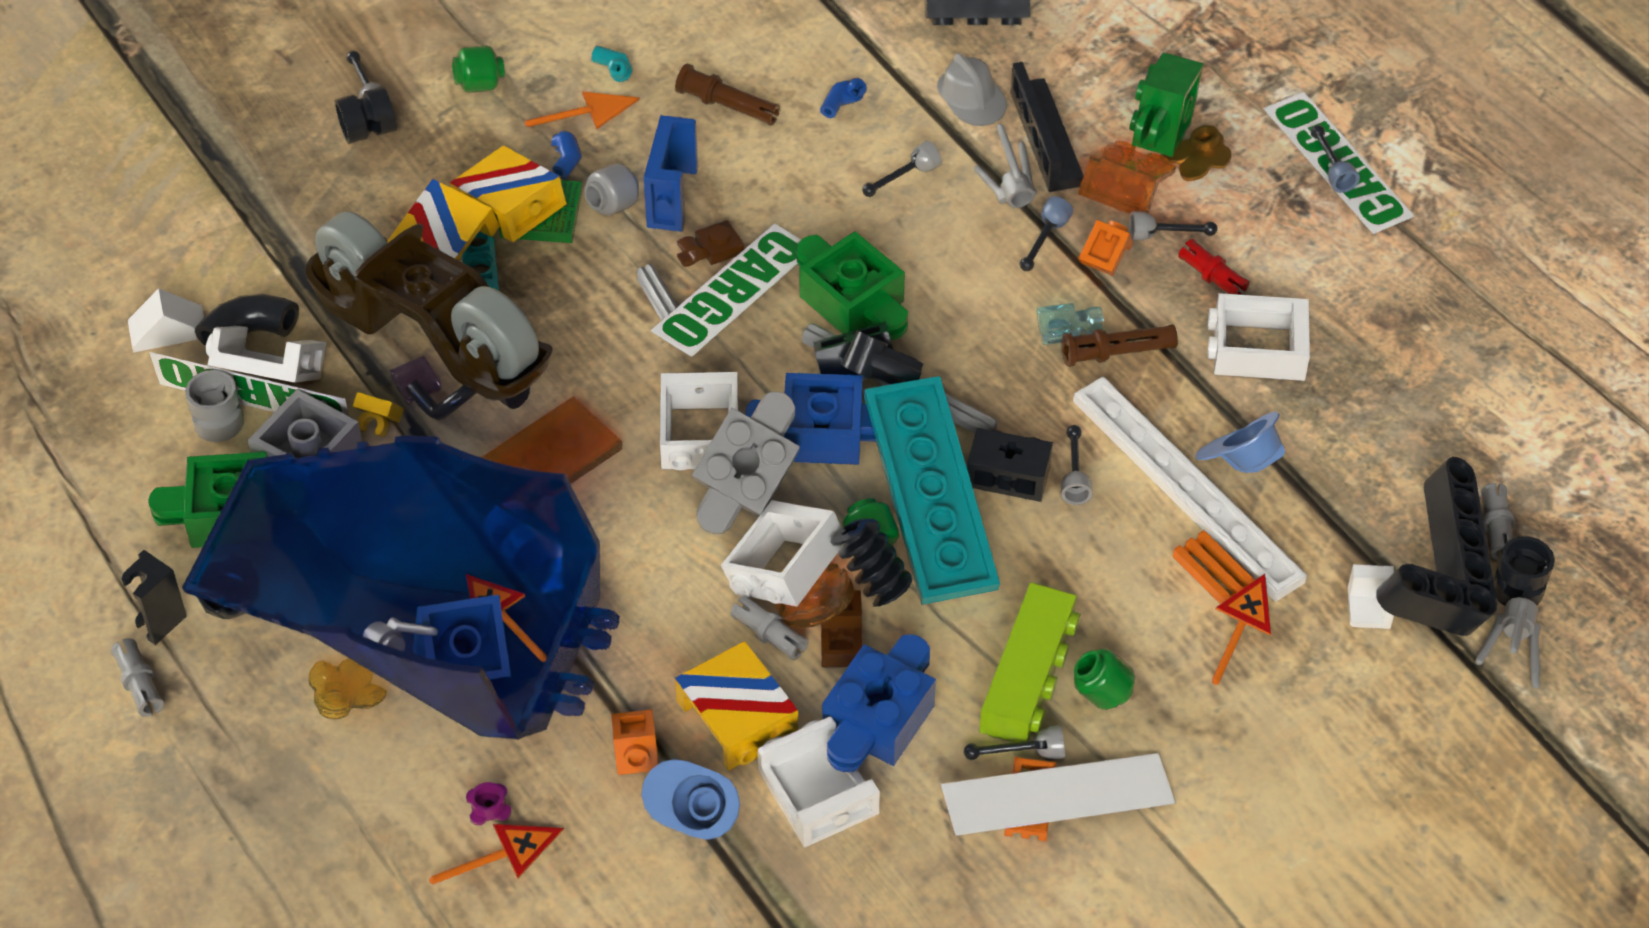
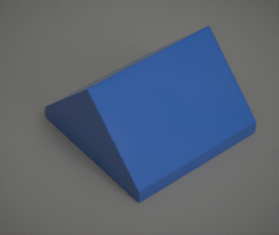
(467, 634)

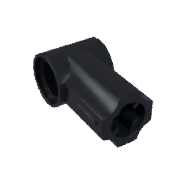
(874, 359)

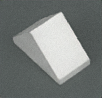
(164, 321)

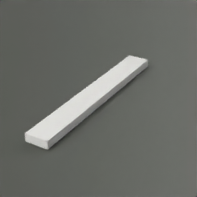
(1189, 487)

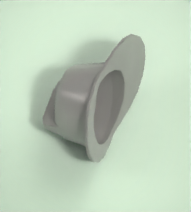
(972, 91)

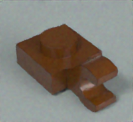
(713, 242)

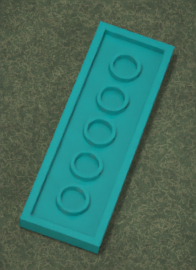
(931, 490)

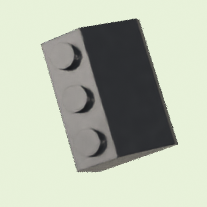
(977, 11)

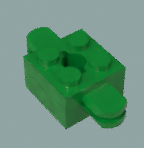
(1166, 104)
(869, 283)
(203, 496)

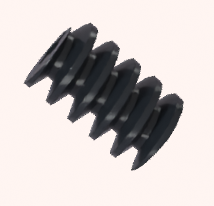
(875, 559)

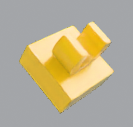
(376, 409)

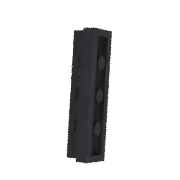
(1045, 131)

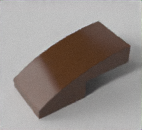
(842, 635)

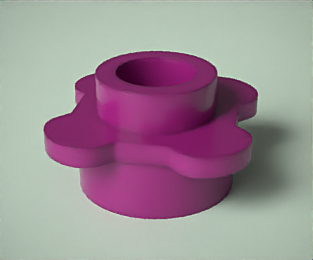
(488, 793)

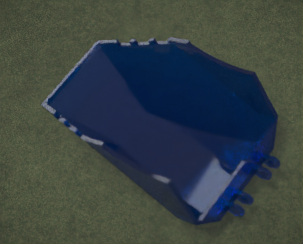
(397, 528)

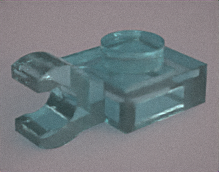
(1063, 318)

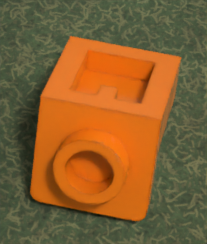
(1106, 246)
(634, 741)

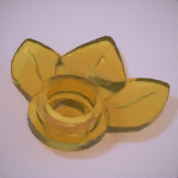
(343, 688)

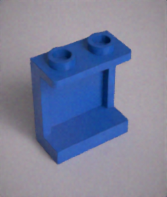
(671, 155)

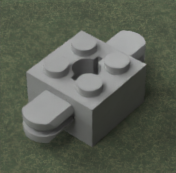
(745, 462)

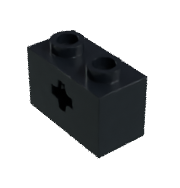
(1009, 464)

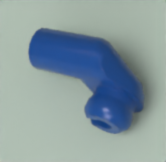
(843, 94)
(570, 153)

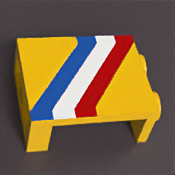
(514, 189)
(448, 219)
(737, 703)

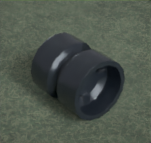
(365, 115)
(1523, 570)

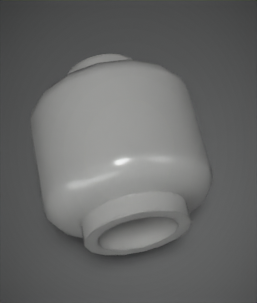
(611, 189)

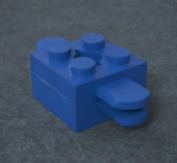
(831, 402)
(879, 703)

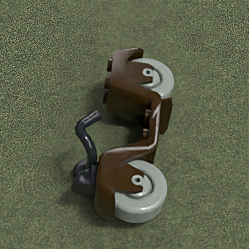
(471, 326)

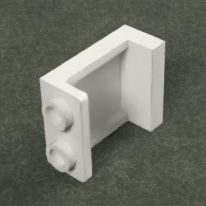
(300, 362)
(809, 789)

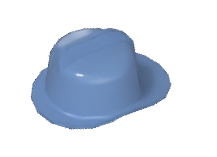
(1249, 447)
(691, 799)

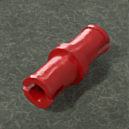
(1213, 268)

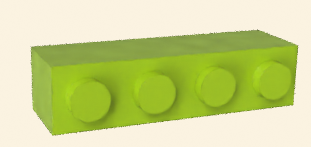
(1028, 664)

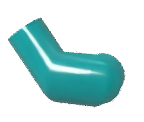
(617, 62)

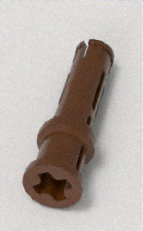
(712, 90)
(1100, 342)

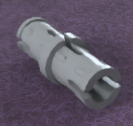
(1497, 518)
(769, 627)
(137, 677)

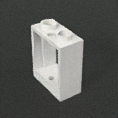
(1260, 313)
(681, 392)
(775, 525)

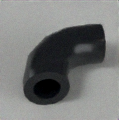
(255, 312)

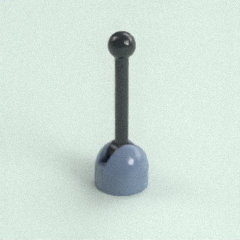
(1341, 174)
(1055, 215)

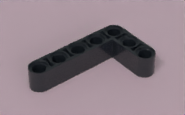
(1463, 588)

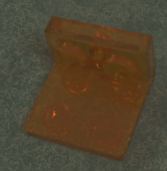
(1124, 177)

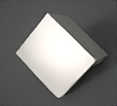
(1362, 600)

